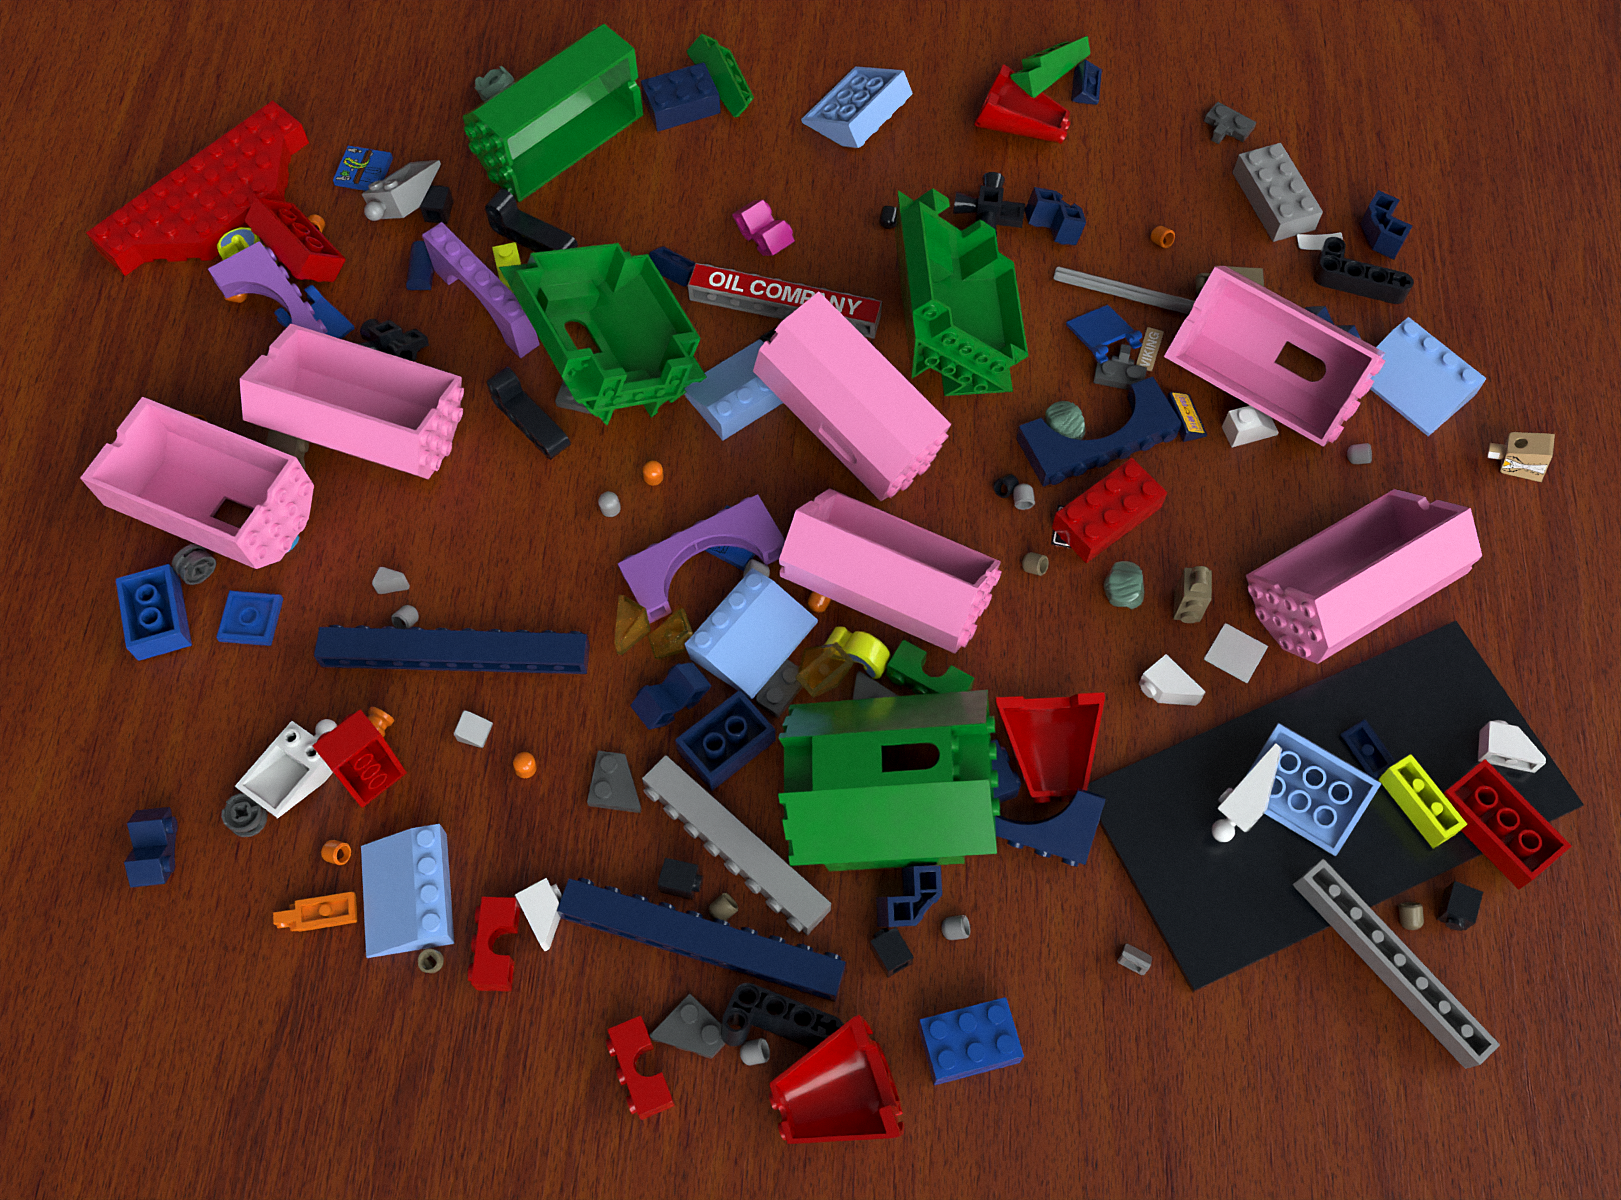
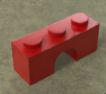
(494, 918)
(648, 1094)

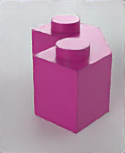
(758, 224)

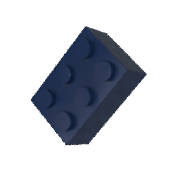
(680, 96)
(725, 740)

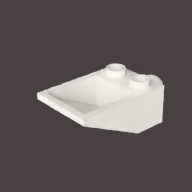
(287, 769)
(1249, 799)

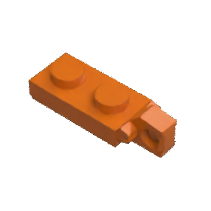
(318, 912)

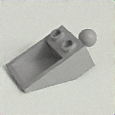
(400, 191)

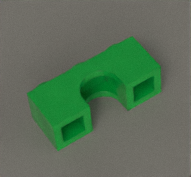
(906, 670)

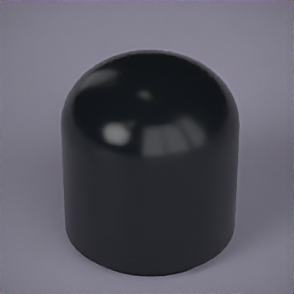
(888, 217)
(1010, 481)

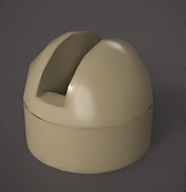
(426, 964)

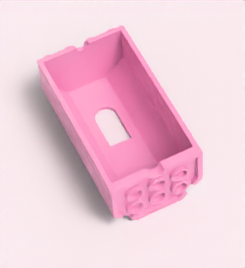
(1238, 337)
(851, 397)
(354, 400)
(181, 471)
(889, 569)
(1362, 572)

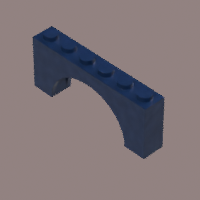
(1061, 457)
(1063, 834)

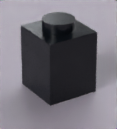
(437, 204)
(680, 879)
(1459, 906)
(891, 951)

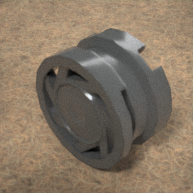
(193, 564)
(243, 815)

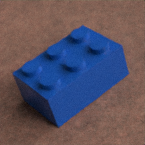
(153, 612)
(970, 1041)

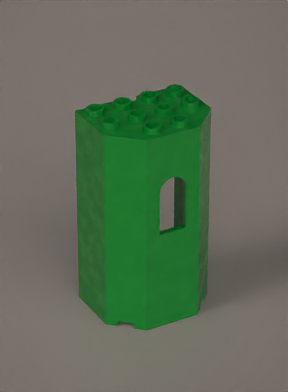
(556, 112)

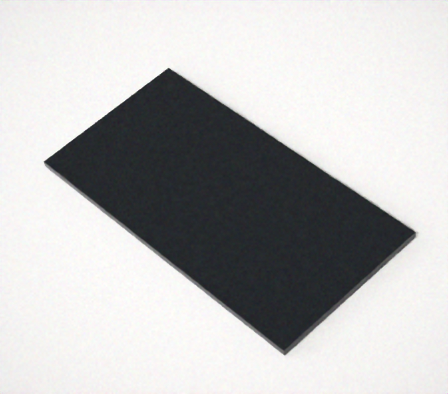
(1237, 898)

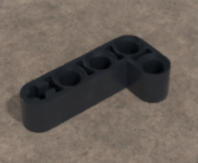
(523, 228)
(1358, 277)
(526, 414)
(782, 1025)

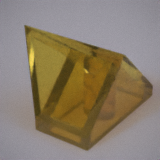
(631, 624)
(671, 635)
(823, 668)

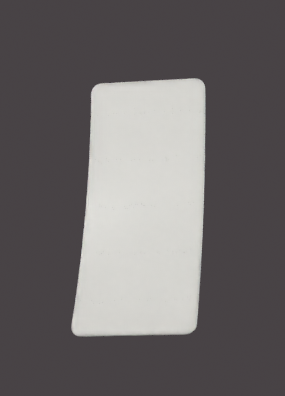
(1314, 242)

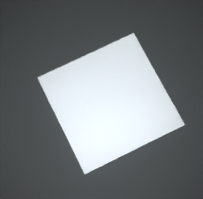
(1236, 653)

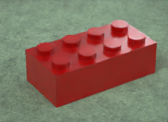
(294, 240)
(1109, 510)
(360, 758)
(1505, 825)

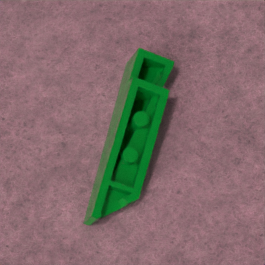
(1049, 65)
(724, 72)

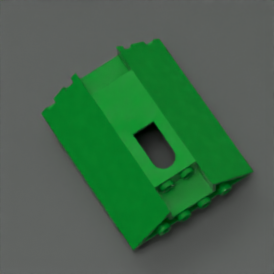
(957, 299)
(629, 315)
(860, 818)

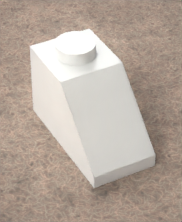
(1247, 426)
(1170, 684)
(1508, 747)
(540, 908)

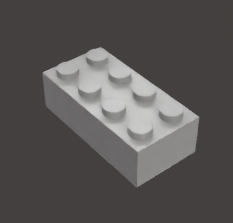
(1277, 192)

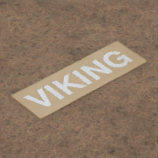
(1150, 348)

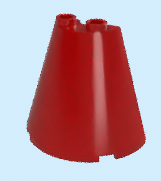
(1017, 113)
(1053, 741)
(839, 1091)

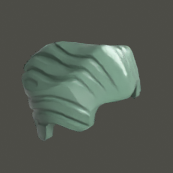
(493, 82)
(1066, 419)
(1124, 585)

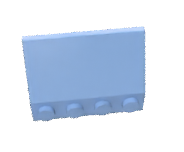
(859, 105)
(1423, 377)
(732, 393)
(750, 634)
(1315, 790)
(407, 892)

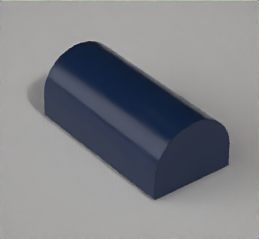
(419, 268)

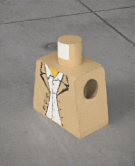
(1524, 454)

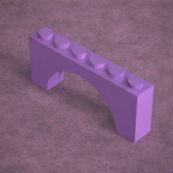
(455, 261)
(256, 272)
(741, 526)

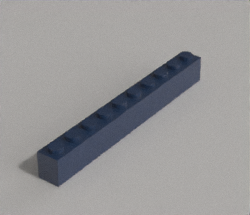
(452, 649)
(702, 939)

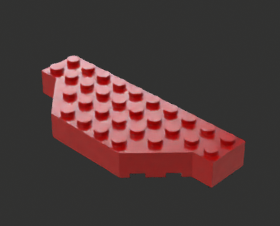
(205, 195)

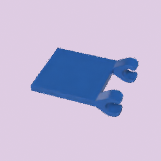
(332, 319)
(1103, 328)

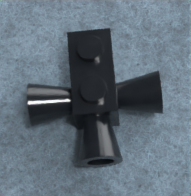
(990, 205)
(389, 339)

